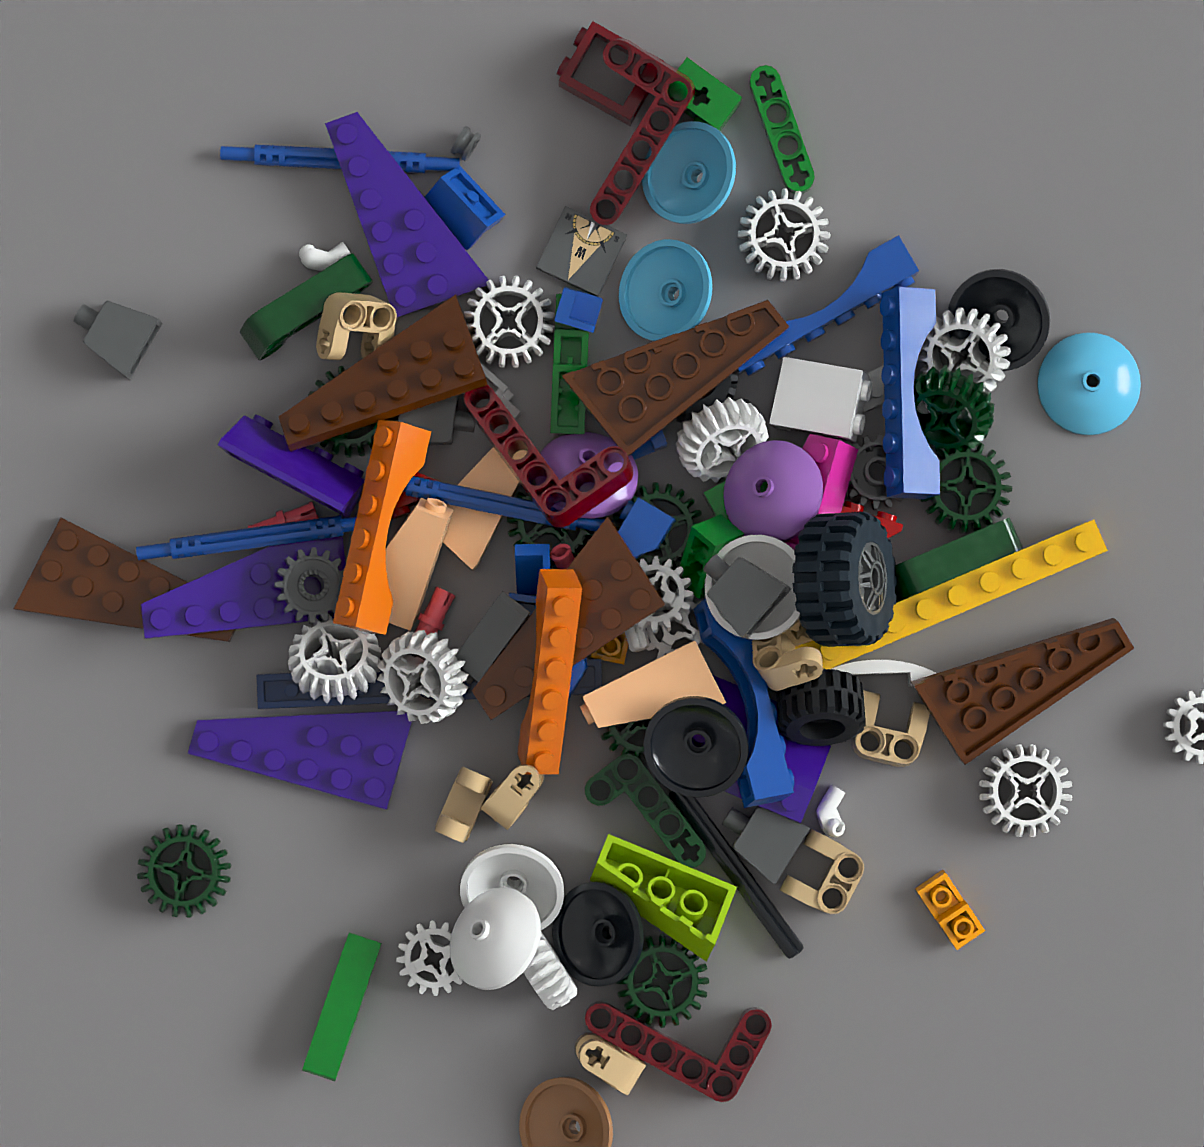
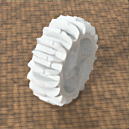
(799, 229)
(488, 300)
(975, 359)
(718, 437)
(325, 675)
(435, 677)
(1047, 769)
(550, 976)

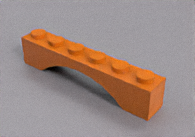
(365, 592)
(556, 630)

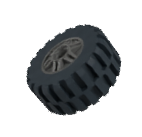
(844, 579)

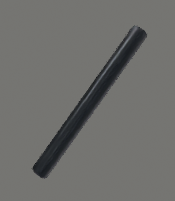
(738, 874)

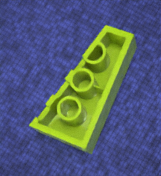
(667, 893)

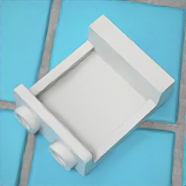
(820, 399)

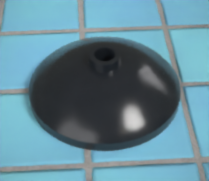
(1021, 299)
(692, 766)
(584, 938)

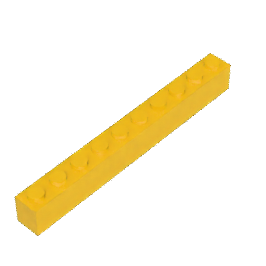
(978, 588)

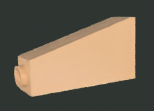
(471, 529)
(412, 558)
(650, 687)

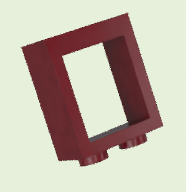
(569, 66)

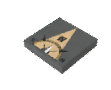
(581, 251)

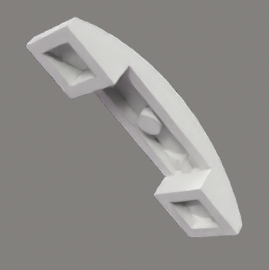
(886, 667)

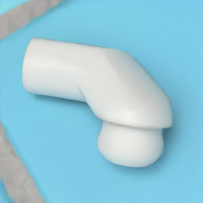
(319, 259)
(828, 814)

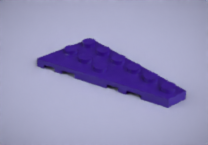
(407, 238)
(235, 595)
(330, 753)

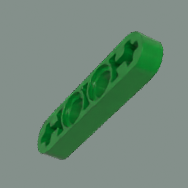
(777, 131)

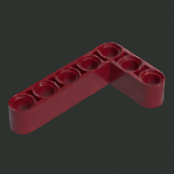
(645, 130)
(534, 465)
(681, 1053)

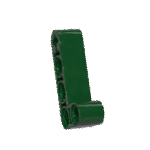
(301, 306)
(956, 558)
(652, 814)

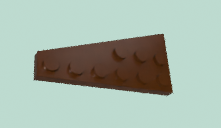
(406, 373)
(657, 382)
(96, 581)
(612, 601)
(1002, 692)

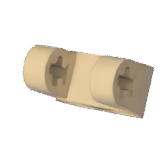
(335, 327)
(782, 663)
(887, 738)
(510, 798)
(463, 805)
(832, 878)
(614, 1065)

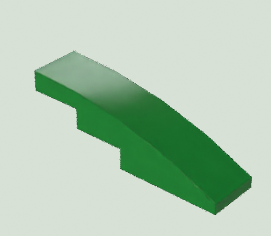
(568, 356)
(341, 1006)

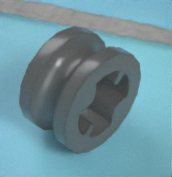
(465, 143)

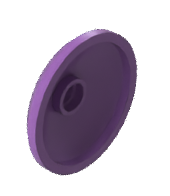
(573, 450)
(791, 494)

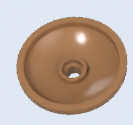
(552, 1114)

